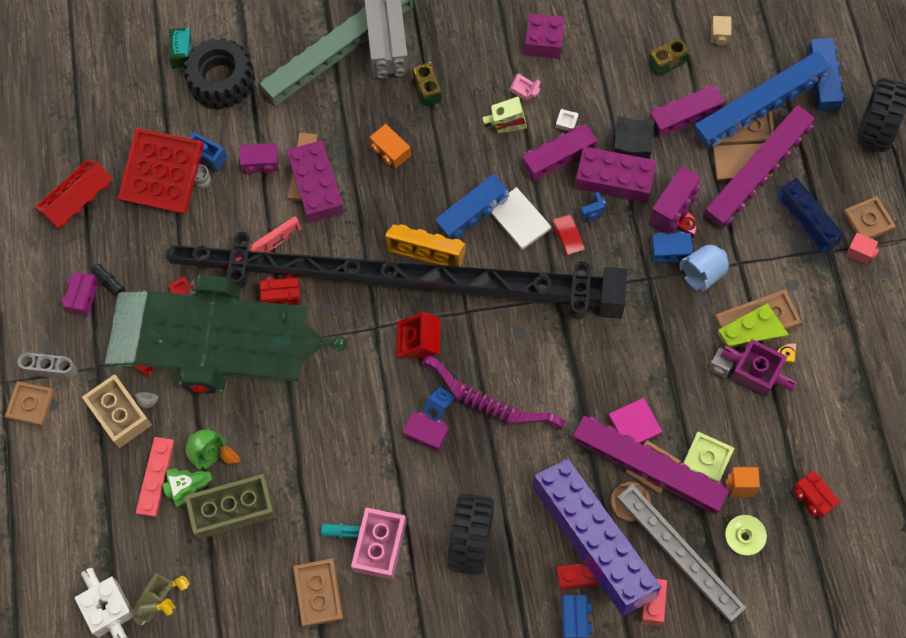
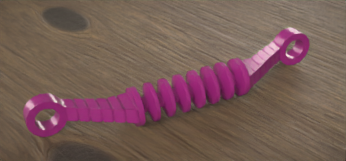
(513, 417)

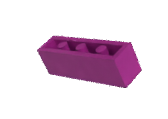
(686, 110)
(558, 152)

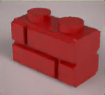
(281, 290)
(816, 495)
(575, 577)

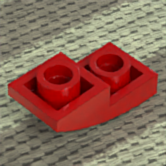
(568, 233)

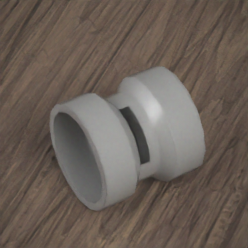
(203, 177)

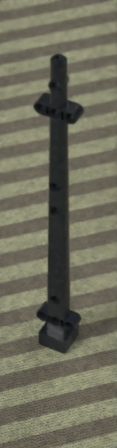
(602, 292)

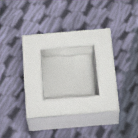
(566, 120)

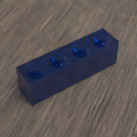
(810, 215)

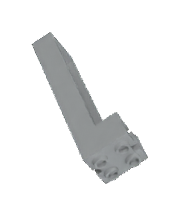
(386, 38)

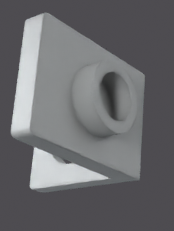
(720, 365)

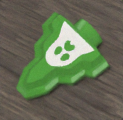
(184, 483)

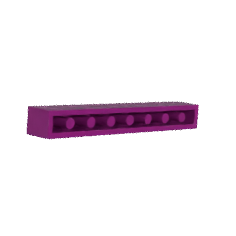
(755, 171)
(651, 465)

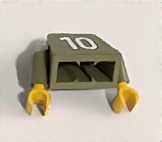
(152, 598)

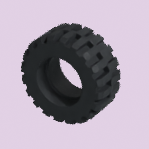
(214, 54)
(883, 115)
(470, 534)

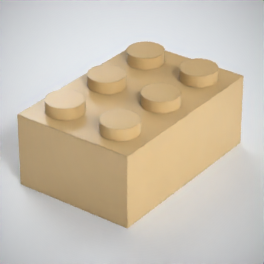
(116, 411)

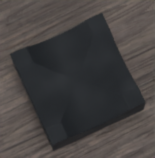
(634, 137)

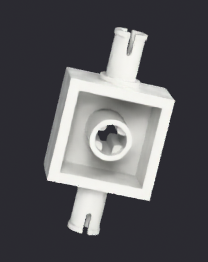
(93, 601)

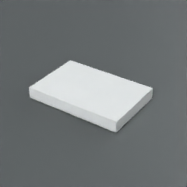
(520, 219)

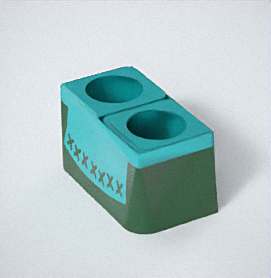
(179, 46)

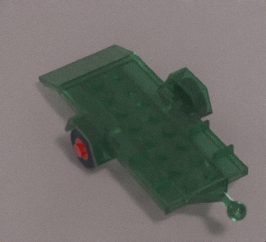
(212, 330)

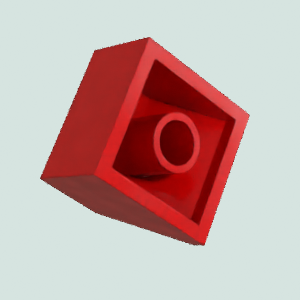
(418, 336)

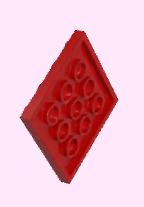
(161, 170)

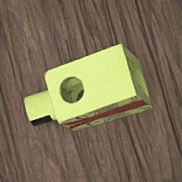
(506, 116)

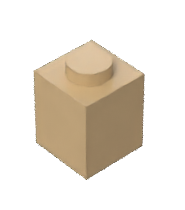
(721, 30)

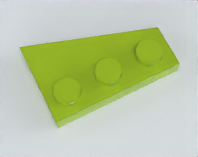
(757, 325)

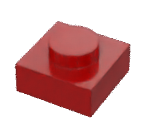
(180, 286)

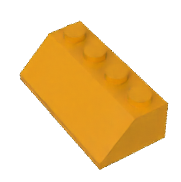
(425, 246)

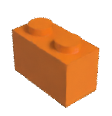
(390, 146)
(743, 482)

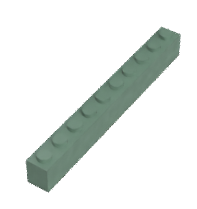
(319, 57)

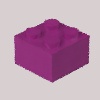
(544, 36)

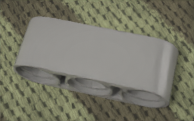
(39, 361)

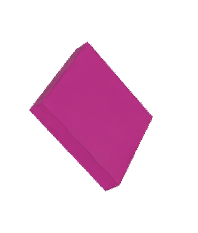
(636, 421)

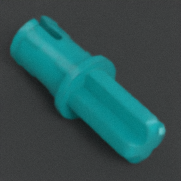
(340, 530)

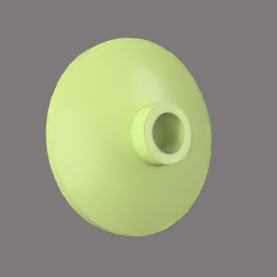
(752, 528)

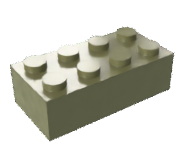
(230, 506)

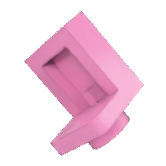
(525, 88)

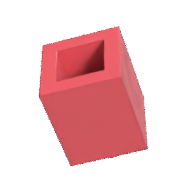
(862, 248)

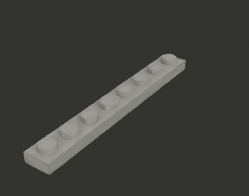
(681, 553)

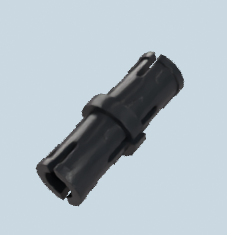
(107, 279)

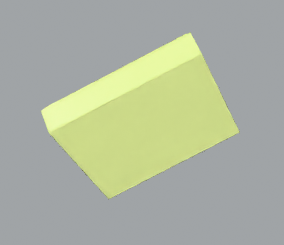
(708, 456)

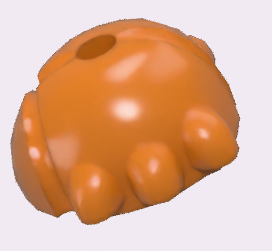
(228, 455)

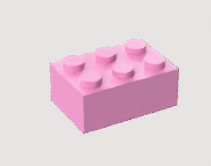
(379, 543)

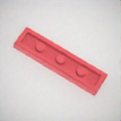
(274, 236)

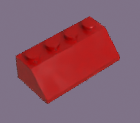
(73, 193)

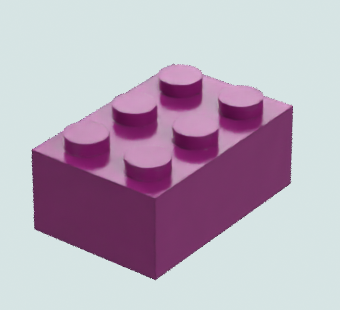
(675, 201)

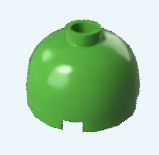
(204, 448)

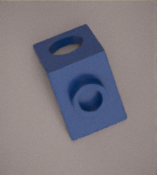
(439, 401)

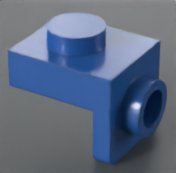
(593, 211)

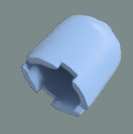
(705, 267)

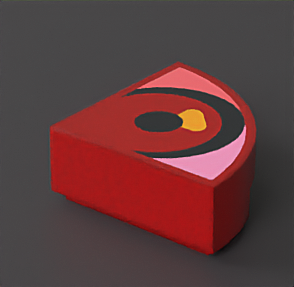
(688, 224)

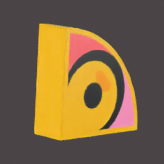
(789, 351)

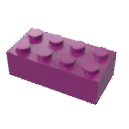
(615, 174)
(315, 181)

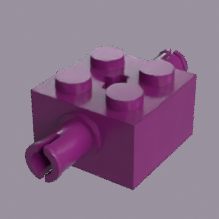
(763, 357)

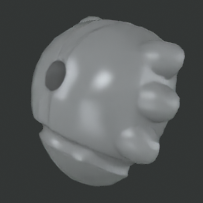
(146, 400)

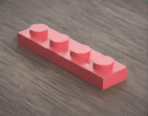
(155, 477)

